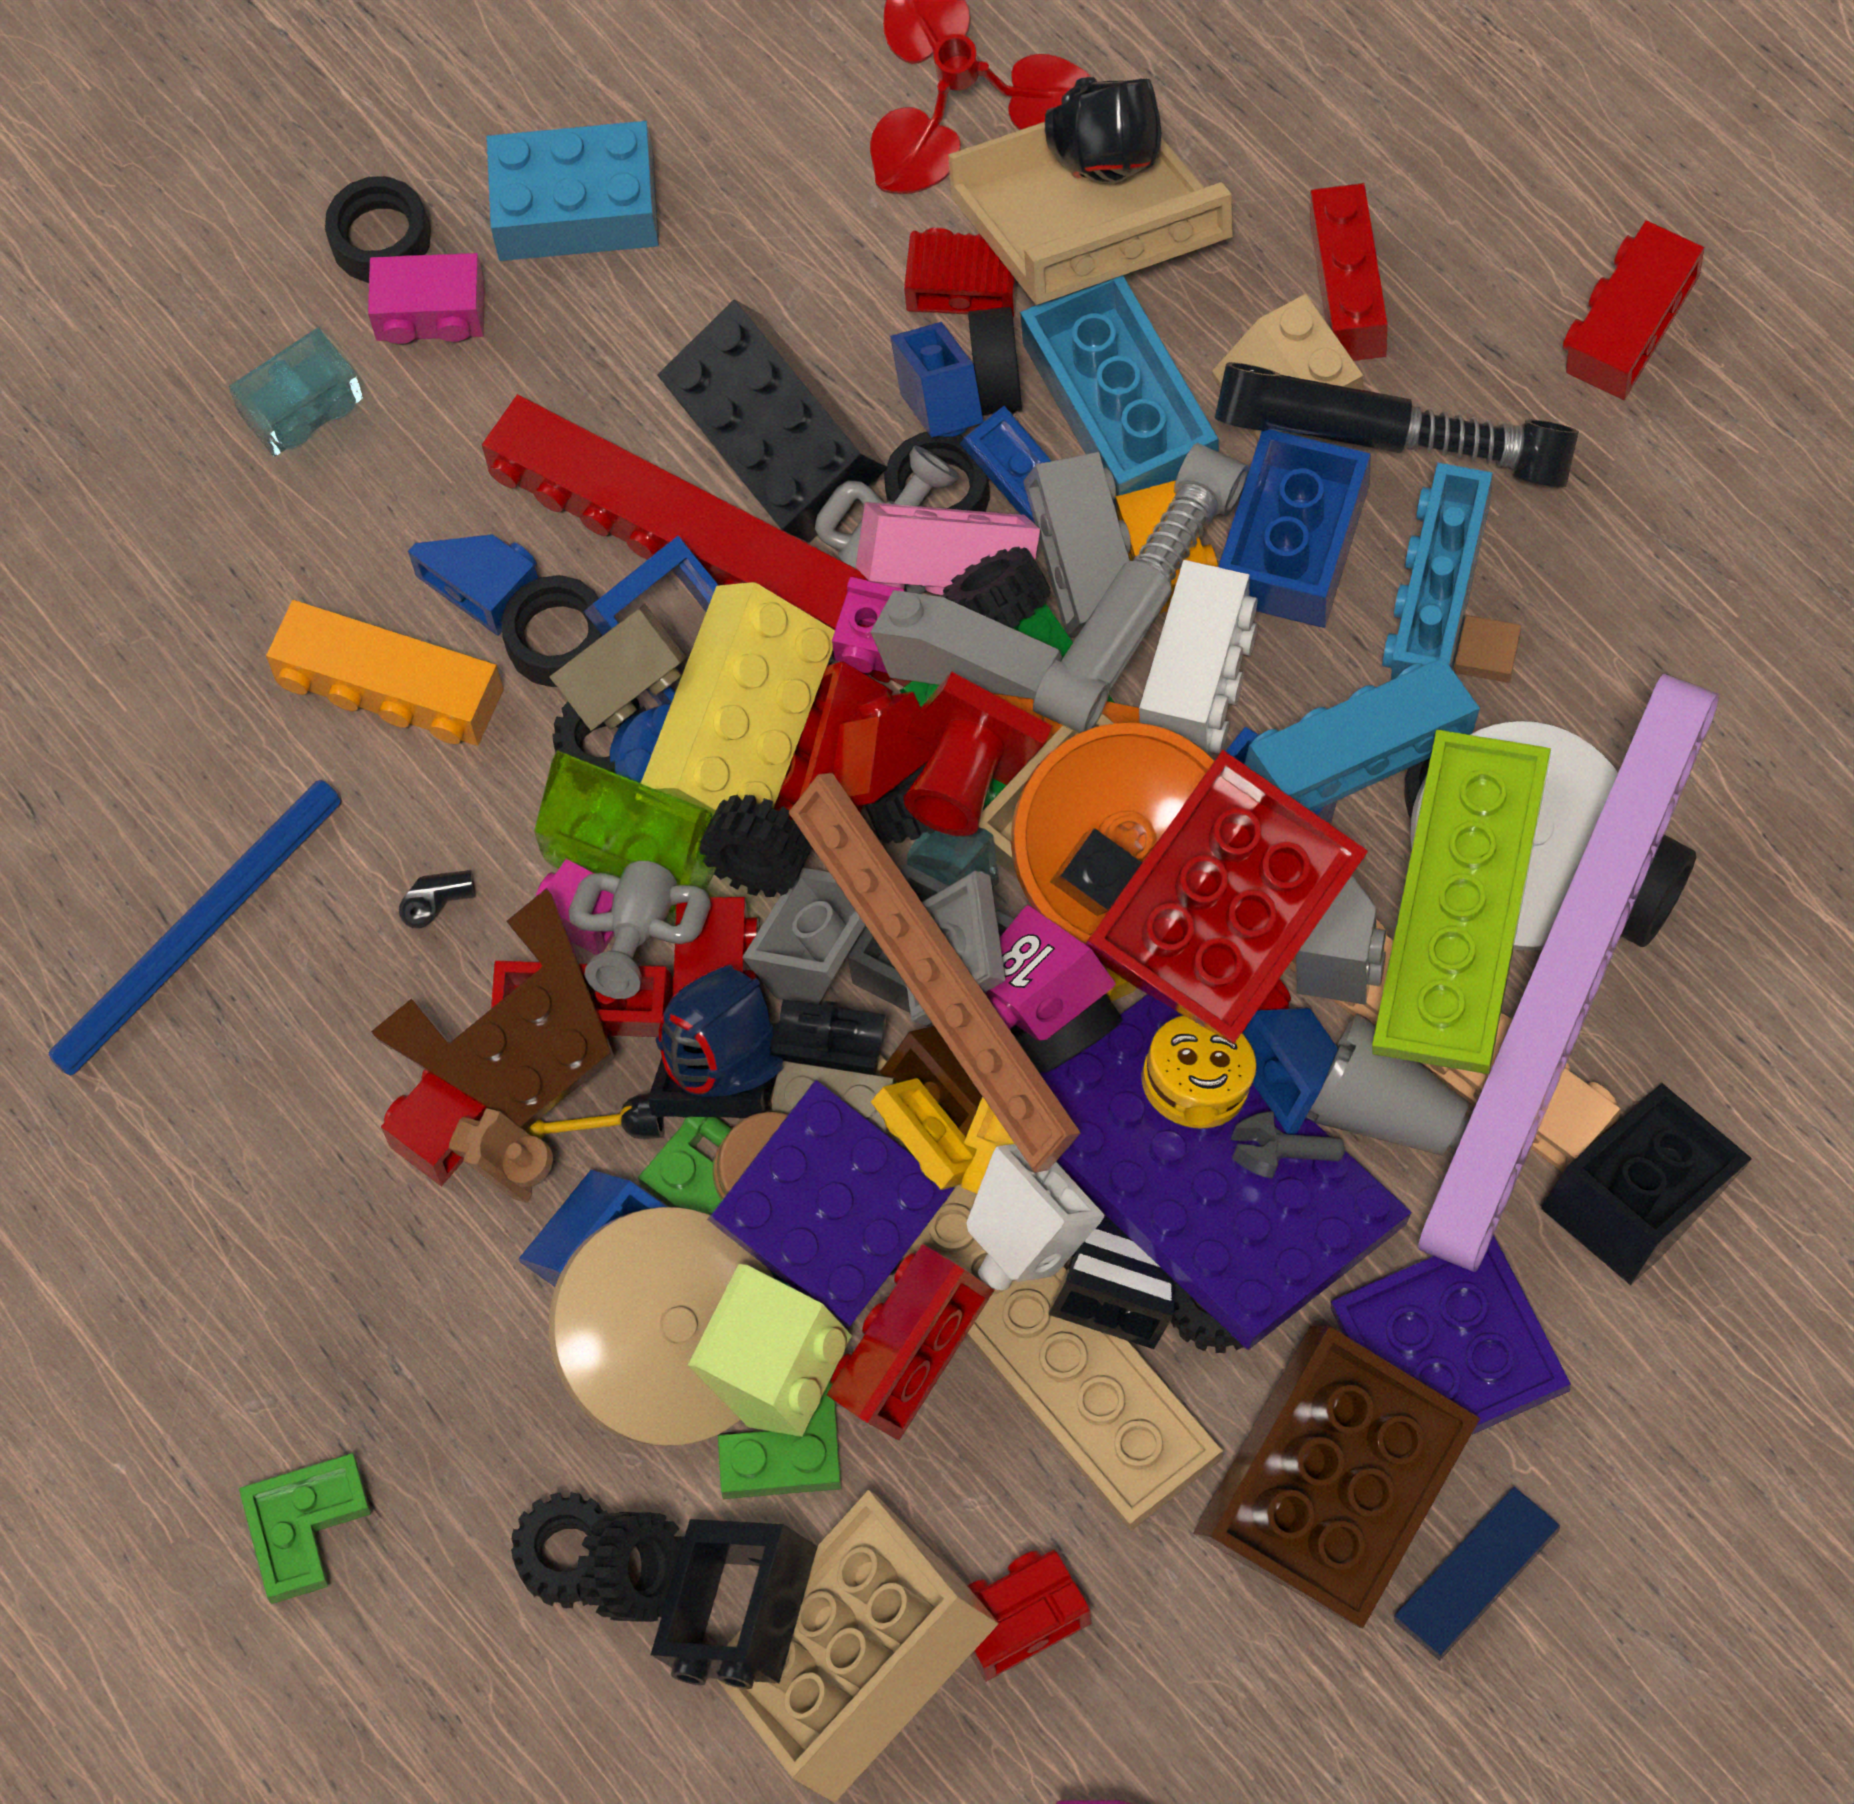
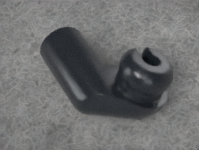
(431, 894)

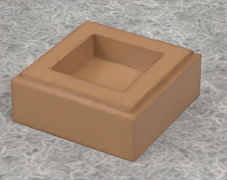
(1488, 649)

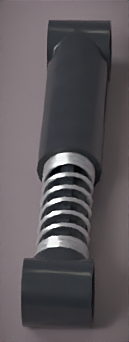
(1265, 399)

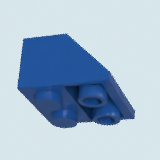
(590, 1206)

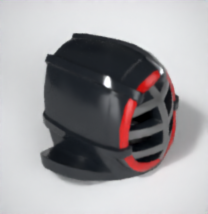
(1105, 129)

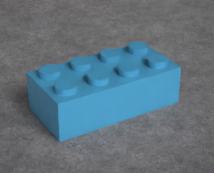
(1116, 383)

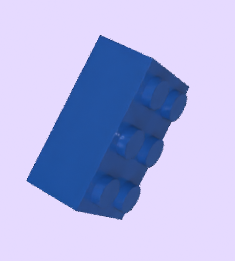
(1297, 524)

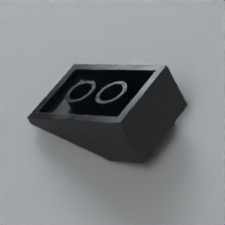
(1644, 1183)

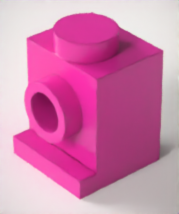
(861, 606)

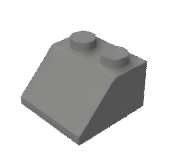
(805, 939)
(1343, 950)

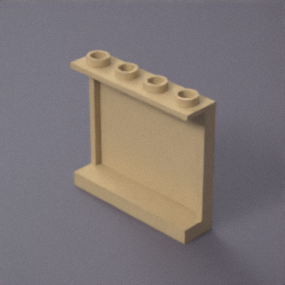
(1075, 231)

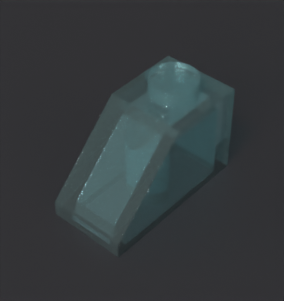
(954, 857)

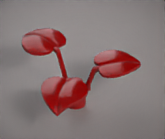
(911, 148)

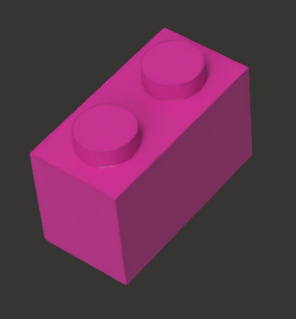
(426, 297)

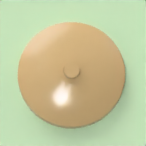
(632, 1319)

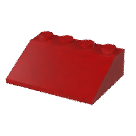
(1225, 898)

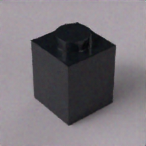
(1096, 872)

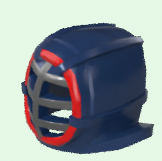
(730, 1024)

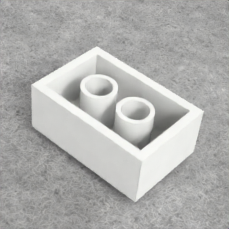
(1201, 655)

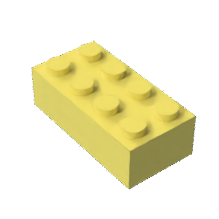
(740, 699)

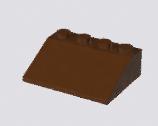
(1337, 1475)

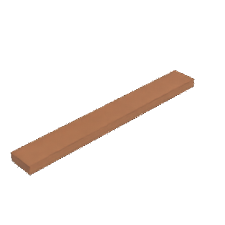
(934, 973)

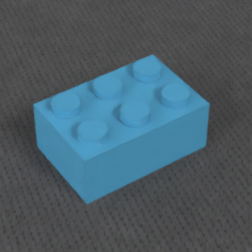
(572, 191)

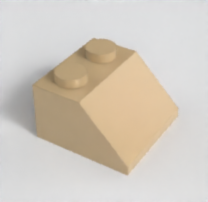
(1296, 345)

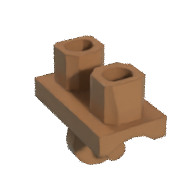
(502, 1153)

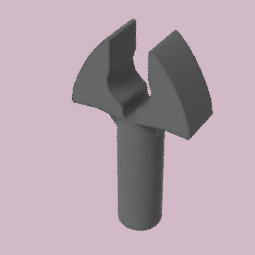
(1279, 1145)

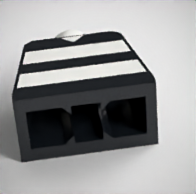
(1115, 1289)

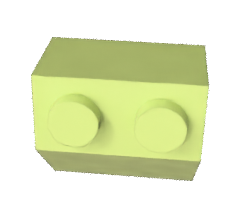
(769, 1352)

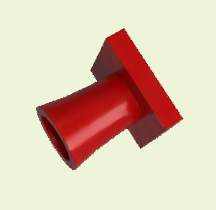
(974, 741)

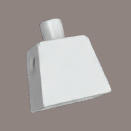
(1027, 1219)

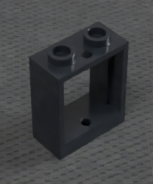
(772, 1612)

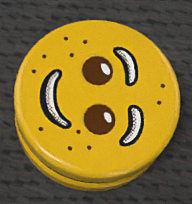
(1197, 1074)

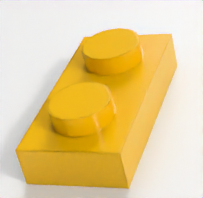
(926, 1131)

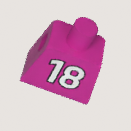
(1046, 976)

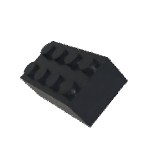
(769, 418)

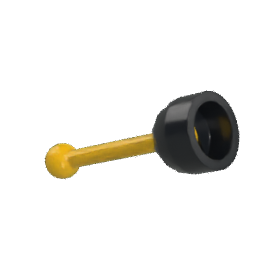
(633, 1118)

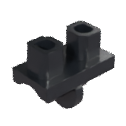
(829, 1036)

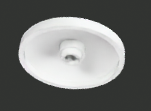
(1571, 805)

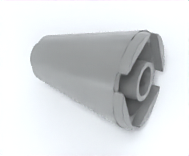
(1387, 1097)

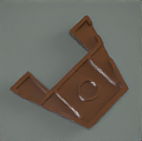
(527, 1046)

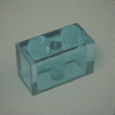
(296, 392)

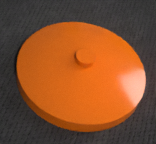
(1108, 778)

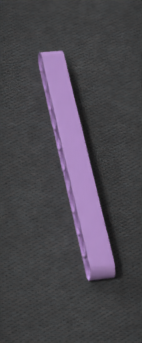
(1568, 973)

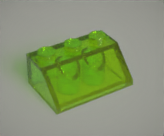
(614, 821)

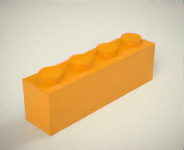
(384, 674)

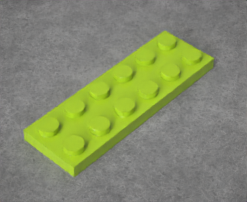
(1461, 902)

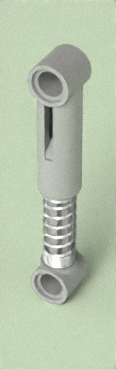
(1080, 684)

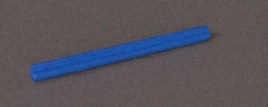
(194, 928)

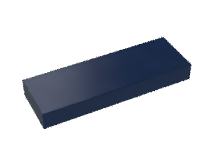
(1476, 1573)

